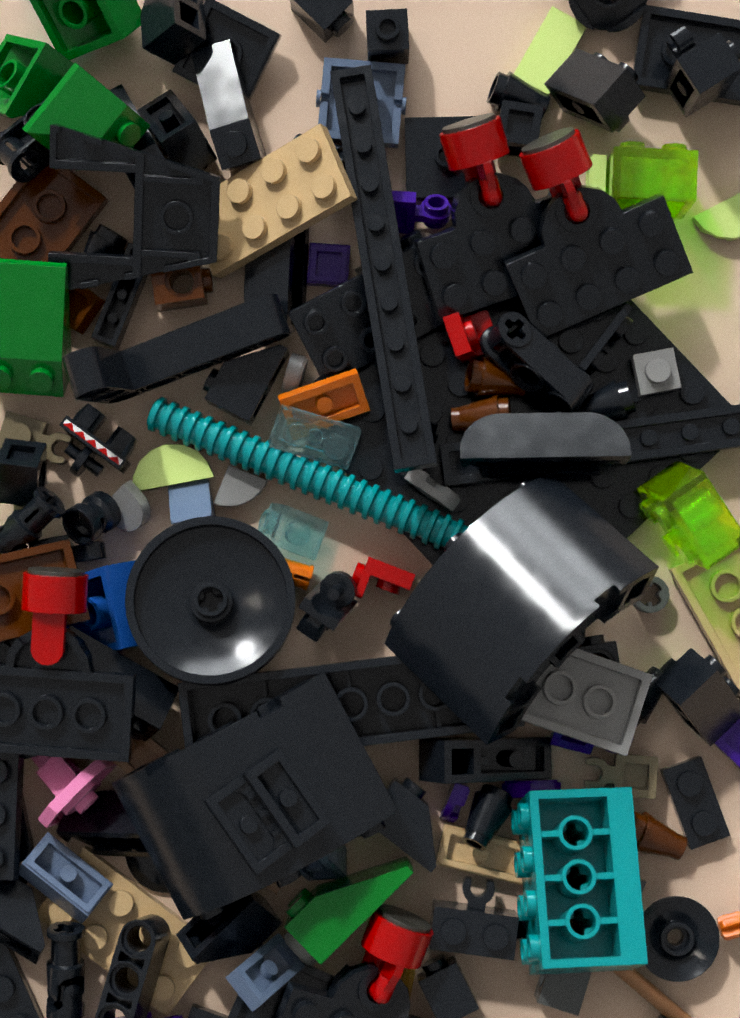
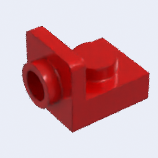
(466, 333)
(389, 577)

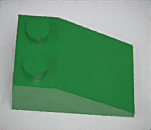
(34, 327)
(338, 907)

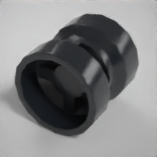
(97, 516)

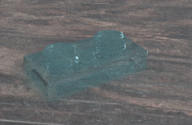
(314, 436)

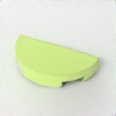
(721, 220)
(170, 466)

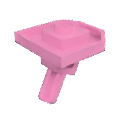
(70, 785)

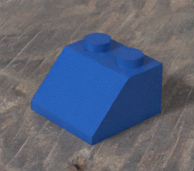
(107, 606)

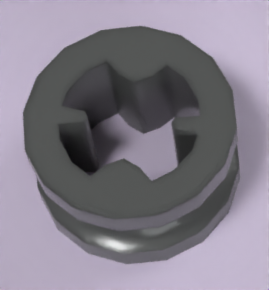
(662, 595)

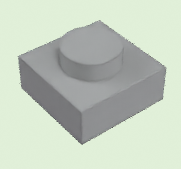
(655, 372)

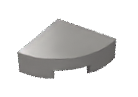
(238, 488)
(432, 489)

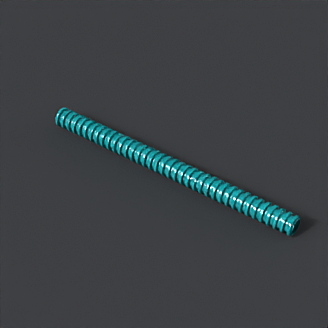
(302, 473)

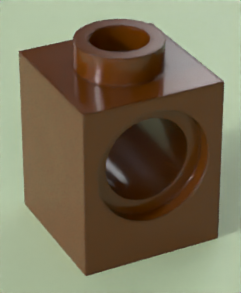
(167, 299)

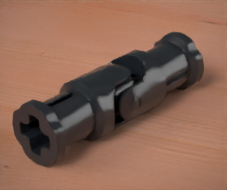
(27, 524)
(65, 971)

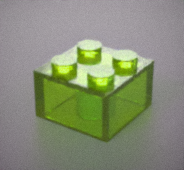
(642, 172)
(690, 514)

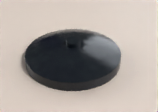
(210, 601)

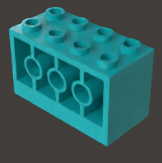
(606, 878)

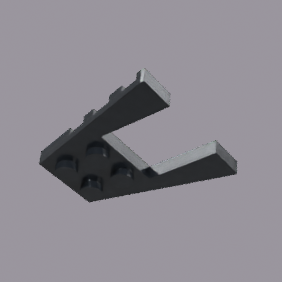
(172, 210)

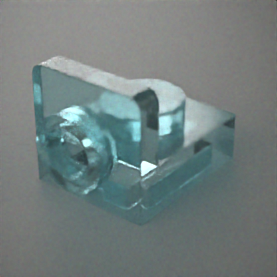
(293, 530)

